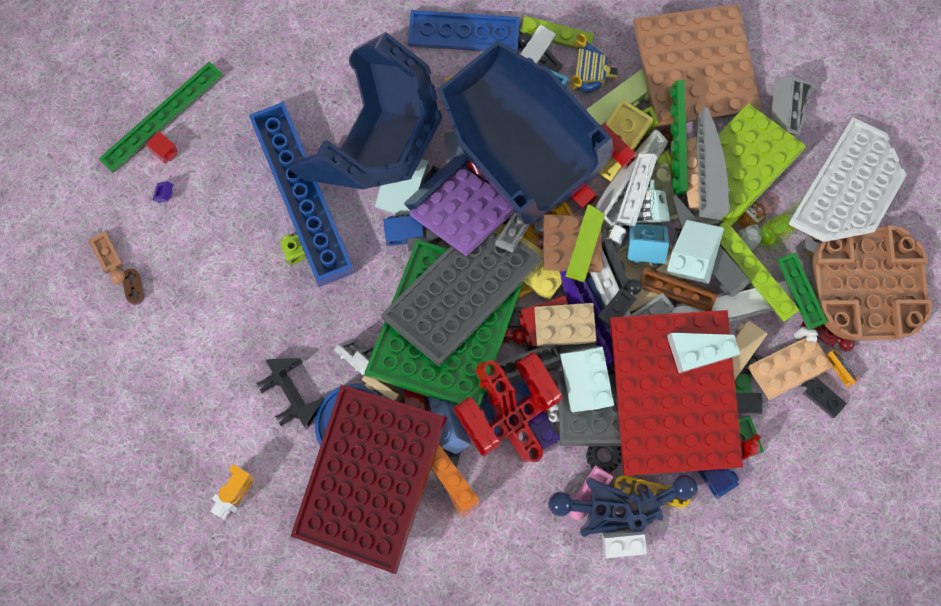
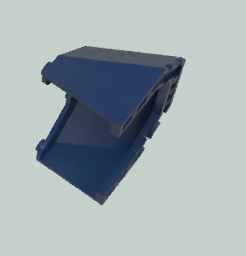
(391, 127)

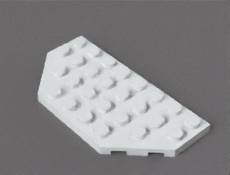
(851, 186)

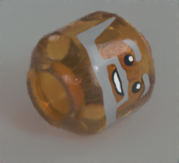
(753, 215)

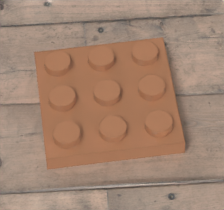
(559, 240)

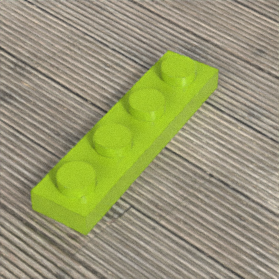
(564, 35)

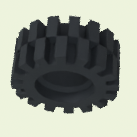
(592, 459)

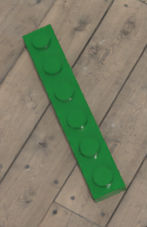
(678, 145)

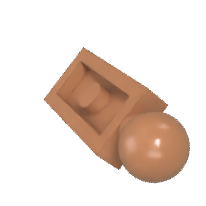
(108, 257)

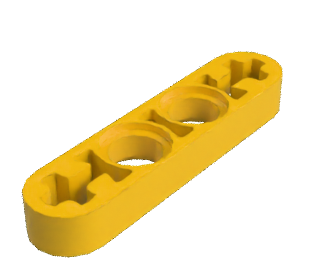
(652, 486)

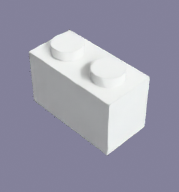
(623, 543)

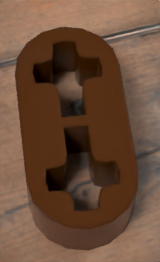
(137, 286)

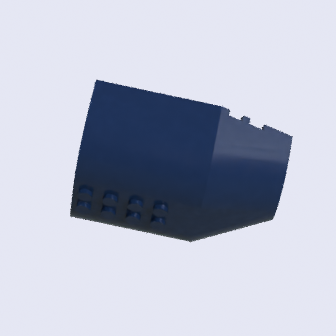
(524, 131)

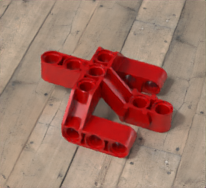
(542, 397)

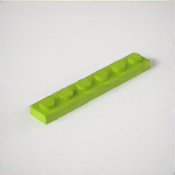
(757, 274)

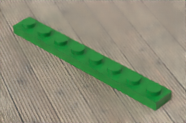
(160, 117)

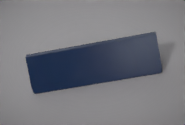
(435, 182)

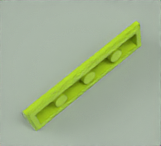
(585, 244)

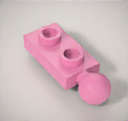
(585, 492)

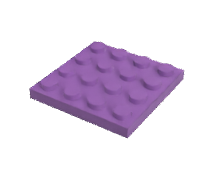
(463, 211)

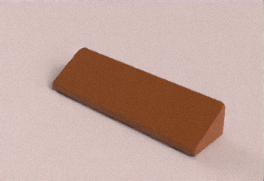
(678, 289)

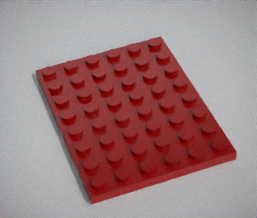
(669, 416)

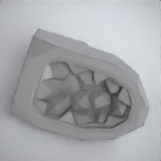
(751, 236)

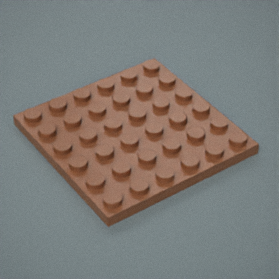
(704, 50)

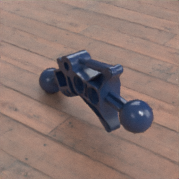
(647, 505)

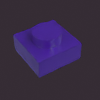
(163, 192)

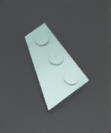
(701, 349)

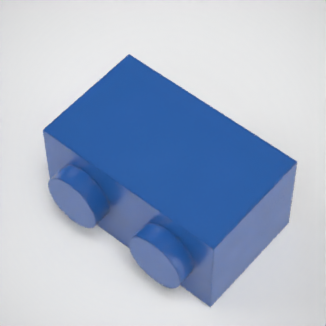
(400, 229)

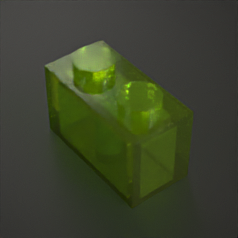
(776, 231)

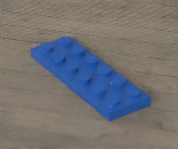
(461, 30)

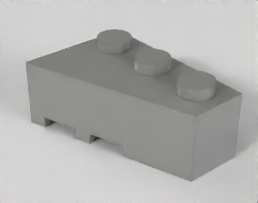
(789, 102)

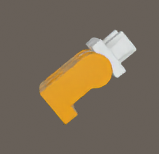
(232, 492)

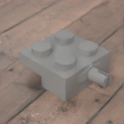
(355, 354)

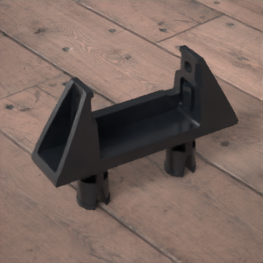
(279, 377)

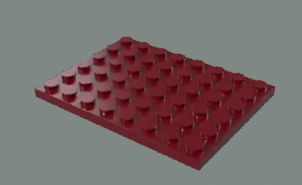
(369, 478)

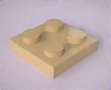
(387, 390)

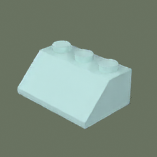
(586, 379)

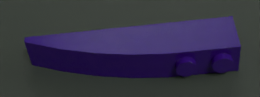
(579, 293)

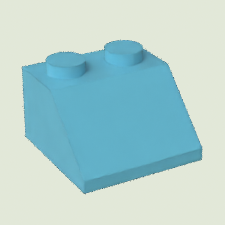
(647, 243)

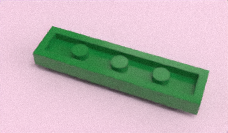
(801, 291)

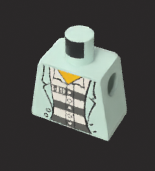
(654, 206)

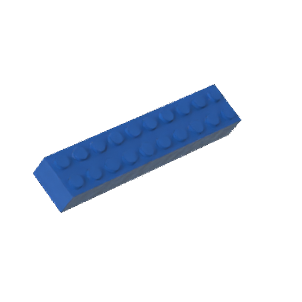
(301, 197)

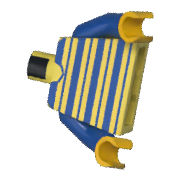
(591, 67)

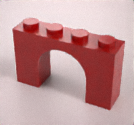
(622, 154)

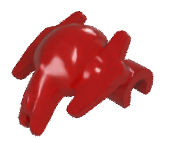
(750, 447)

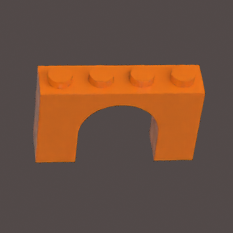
(458, 489)

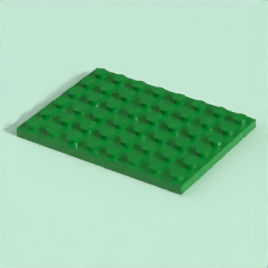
(404, 366)

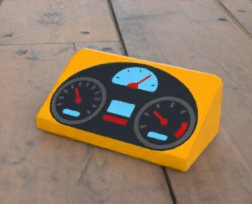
(842, 368)

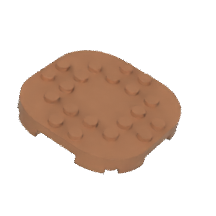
(873, 285)

